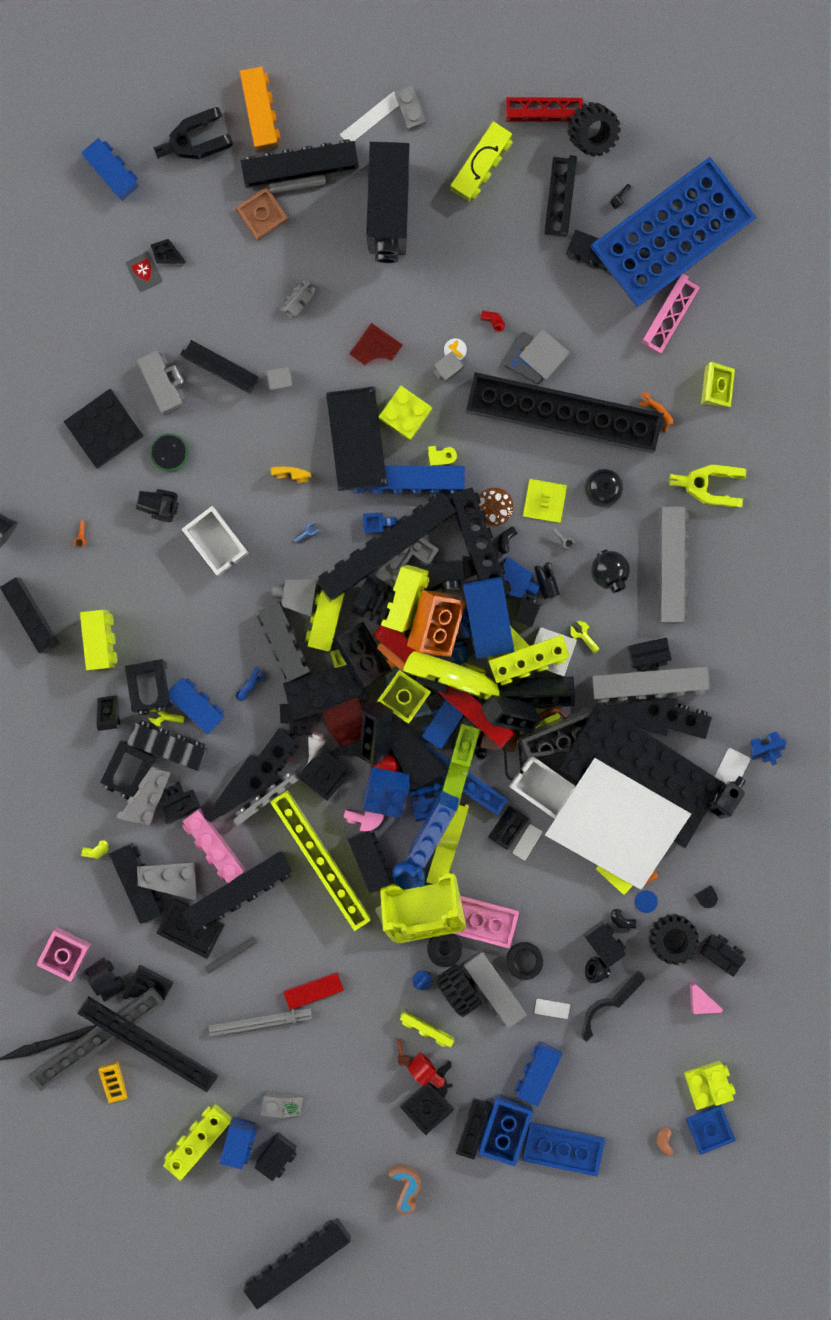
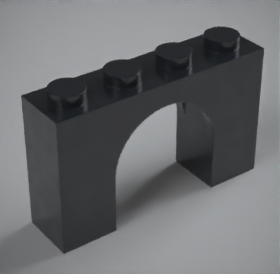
(443, 572)

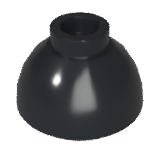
(596, 970)

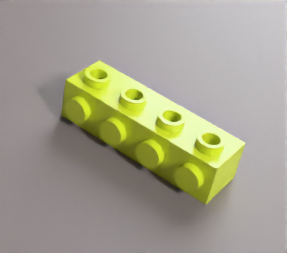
(528, 659)
(197, 1142)

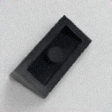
(508, 827)

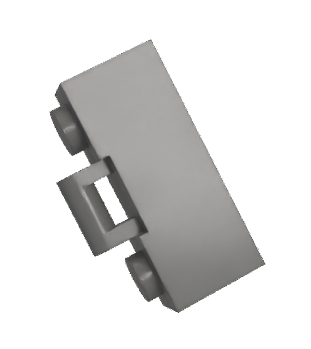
(155, 372)

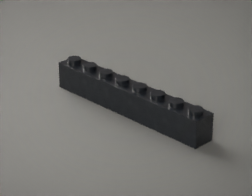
(386, 547)

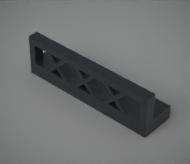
(568, 194)
(220, 366)

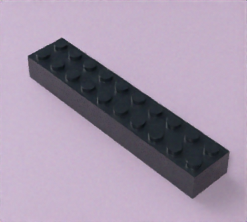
(564, 413)

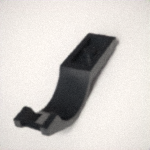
(626, 991)

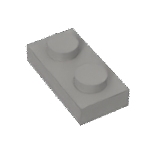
(410, 107)

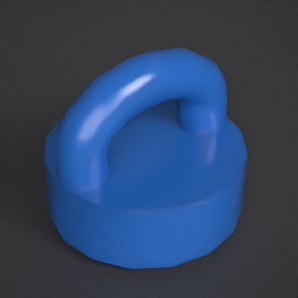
(422, 980)

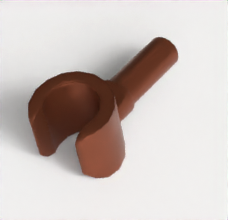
(403, 1060)

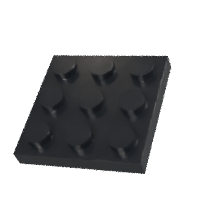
(103, 428)

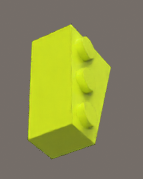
(406, 598)

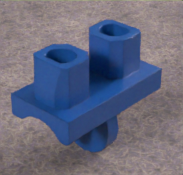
(776, 744)

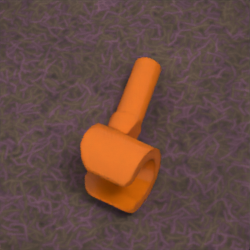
(81, 534)

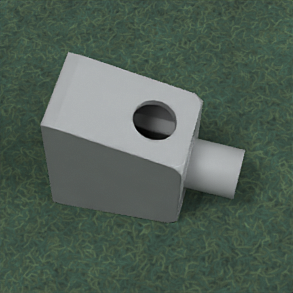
(297, 595)

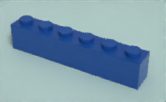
(421, 479)

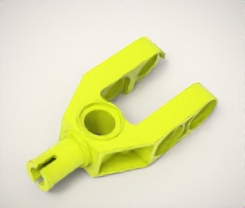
(701, 493)

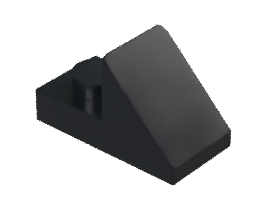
(107, 713)

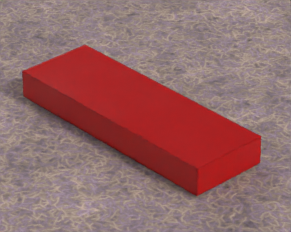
(313, 990)

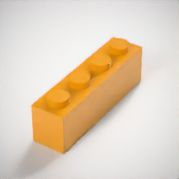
(259, 108)

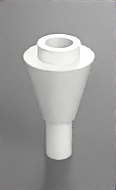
(315, 743)

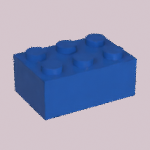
(505, 1130)

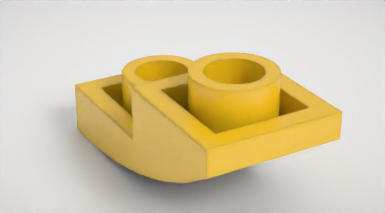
(297, 474)

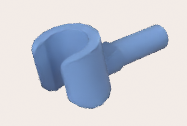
(309, 531)

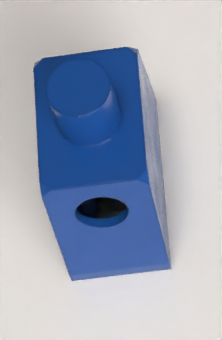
(519, 579)

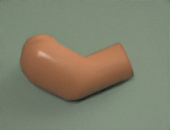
(663, 1139)

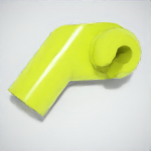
(97, 852)

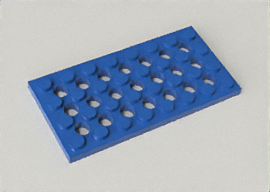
(672, 244)

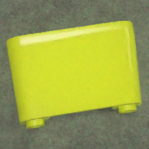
(422, 910)

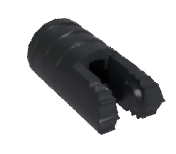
(547, 585)

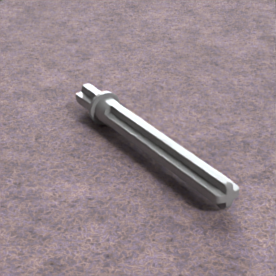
(260, 1022)

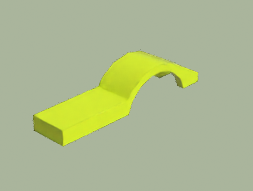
(447, 846)

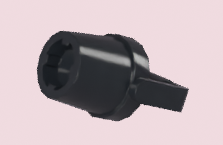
(151, 502)

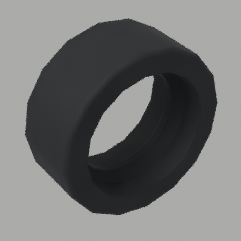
(510, 960)

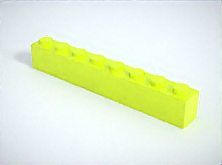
(320, 860)

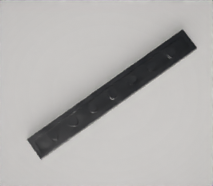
(147, 1044)

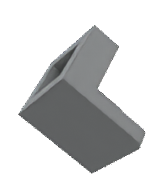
(279, 378)

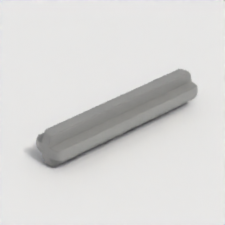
(297, 183)

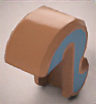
(406, 1202)

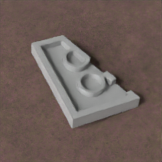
(145, 801)
(169, 878)

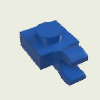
(374, 522)

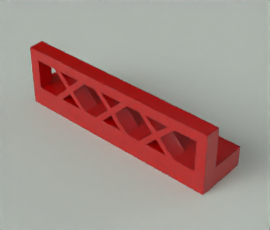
(542, 114)

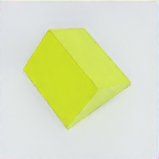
(717, 385)

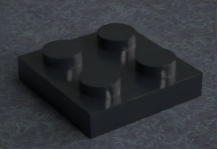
(324, 774)
(427, 1108)

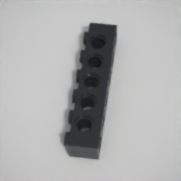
(460, 501)

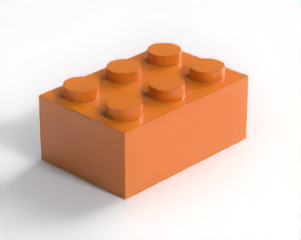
(436, 623)

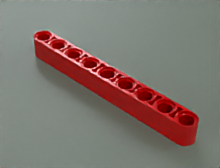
(459, 699)

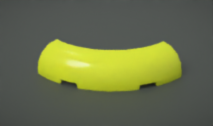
(451, 675)

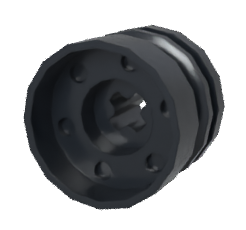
(373, 601)

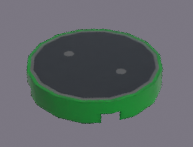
(169, 452)

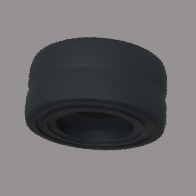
(444, 960)

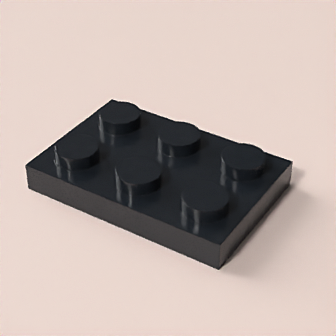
(362, 655)
(178, 931)

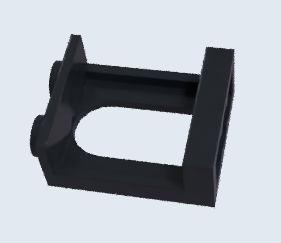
(163, 700)
(147, 761)

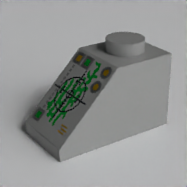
(281, 1104)

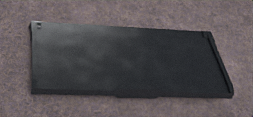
(356, 438)

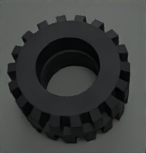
(584, 119)
(682, 953)
(458, 990)

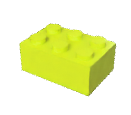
(98, 639)

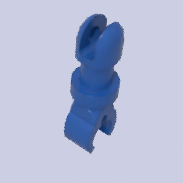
(242, 693)

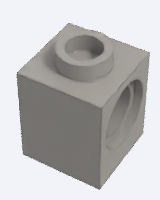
(448, 367)

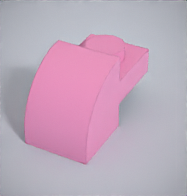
(368, 820)

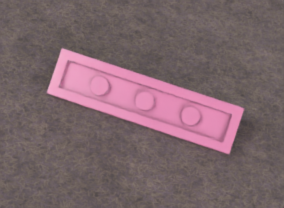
(667, 307)

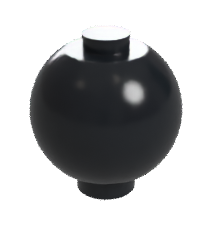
(610, 570)

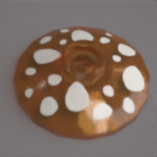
(504, 502)

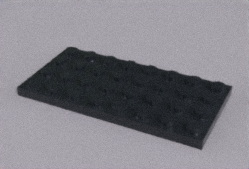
(644, 761)

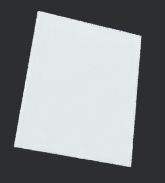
(617, 824)

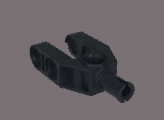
(201, 150)

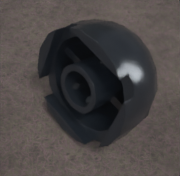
(603, 487)

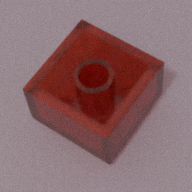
(345, 721)

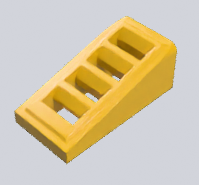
(104, 1078)

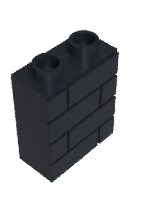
(387, 200)

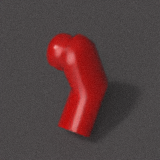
(495, 319)

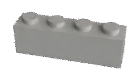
(494, 988)

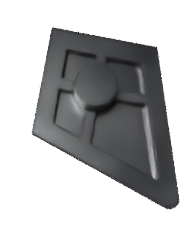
(166, 253)

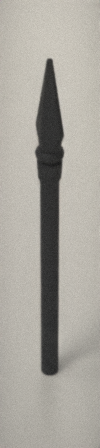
(27, 1050)

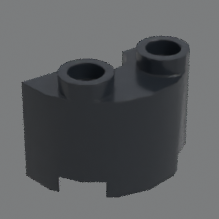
(103, 980)

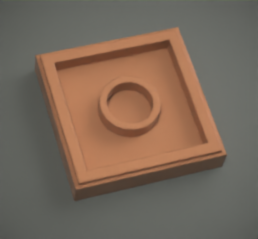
(261, 213)

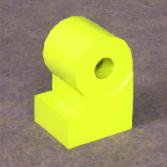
(441, 458)

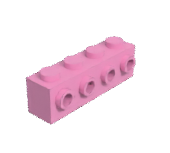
(214, 846)

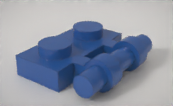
(423, 806)

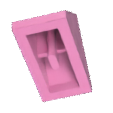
(701, 1002)

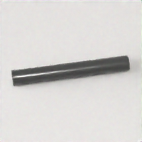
(230, 955)

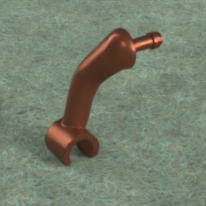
(552, 711)

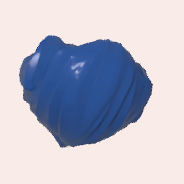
(408, 875)

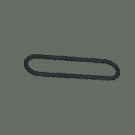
(505, 759)

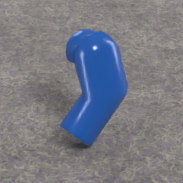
(463, 627)

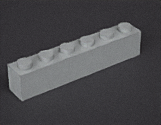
(672, 565)
(650, 682)

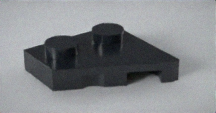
(146, 979)

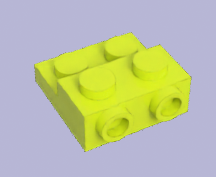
(710, 1085)

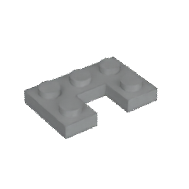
(421, 549)

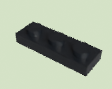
(473, 1128)

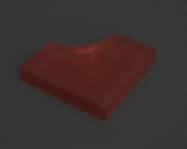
(374, 345)

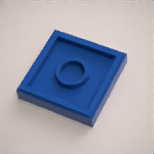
(710, 1129)

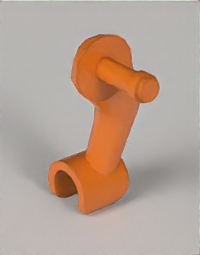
(667, 419)

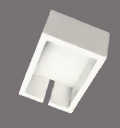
(215, 541)
(542, 786)

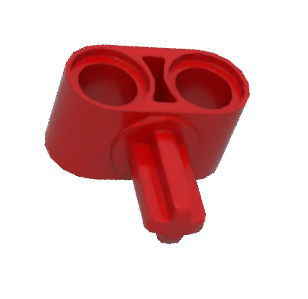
(424, 1071)

